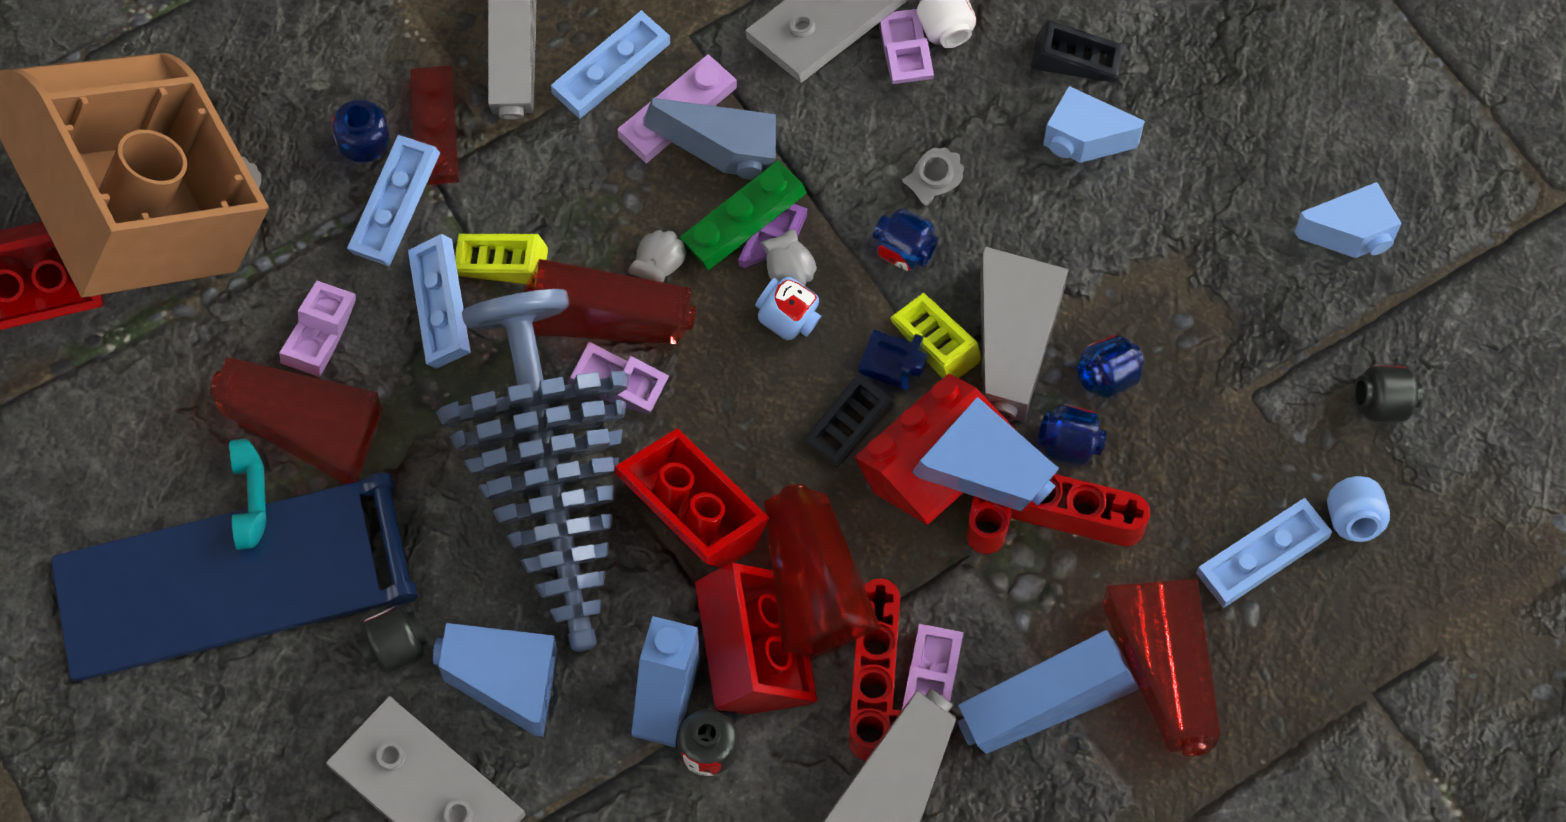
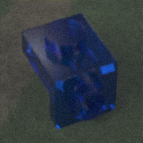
(893, 359)

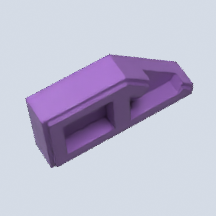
(790, 219)

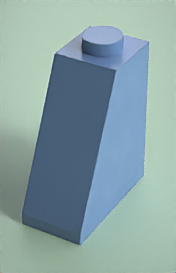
(988, 461)
(500, 670)
(665, 680)

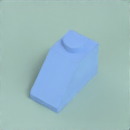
(1090, 128)
(1351, 223)

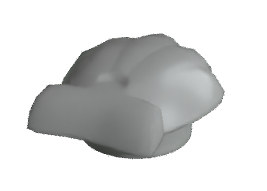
(935, 174)
(658, 256)
(789, 258)

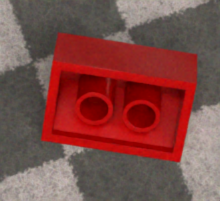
(35, 279)
(896, 451)
(694, 499)
(745, 644)

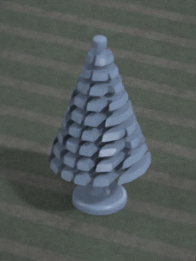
(541, 439)

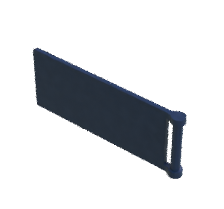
(197, 592)

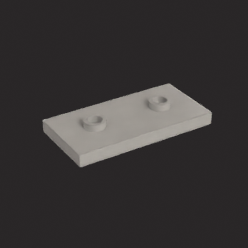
(812, 32)
(415, 774)

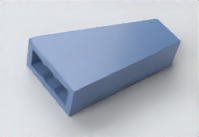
(1048, 694)

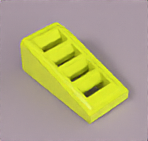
(526, 252)
(953, 358)

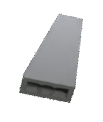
(511, 57)
(1016, 325)
(902, 767)

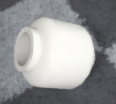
(947, 21)

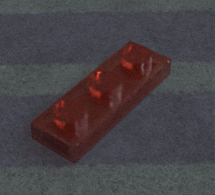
(436, 119)

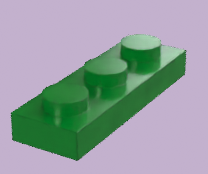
(743, 215)

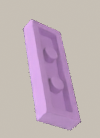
(702, 84)

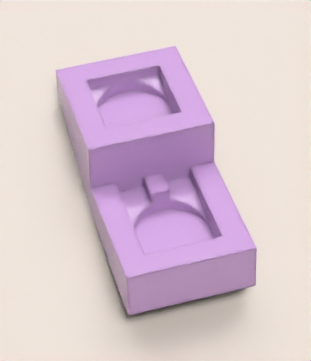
(905, 47)
(318, 328)
(644, 381)
(934, 661)

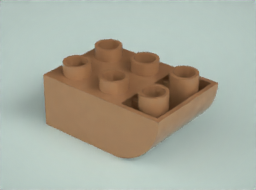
(129, 170)

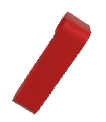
(1062, 515)
(875, 669)

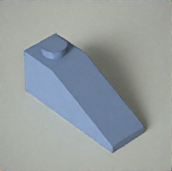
(721, 136)

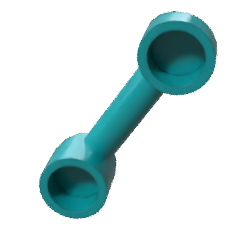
(249, 526)

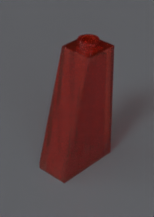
(612, 305)
(303, 415)
(814, 575)
(1169, 656)

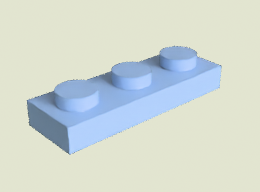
(610, 64)
(393, 200)
(439, 301)
(1263, 552)

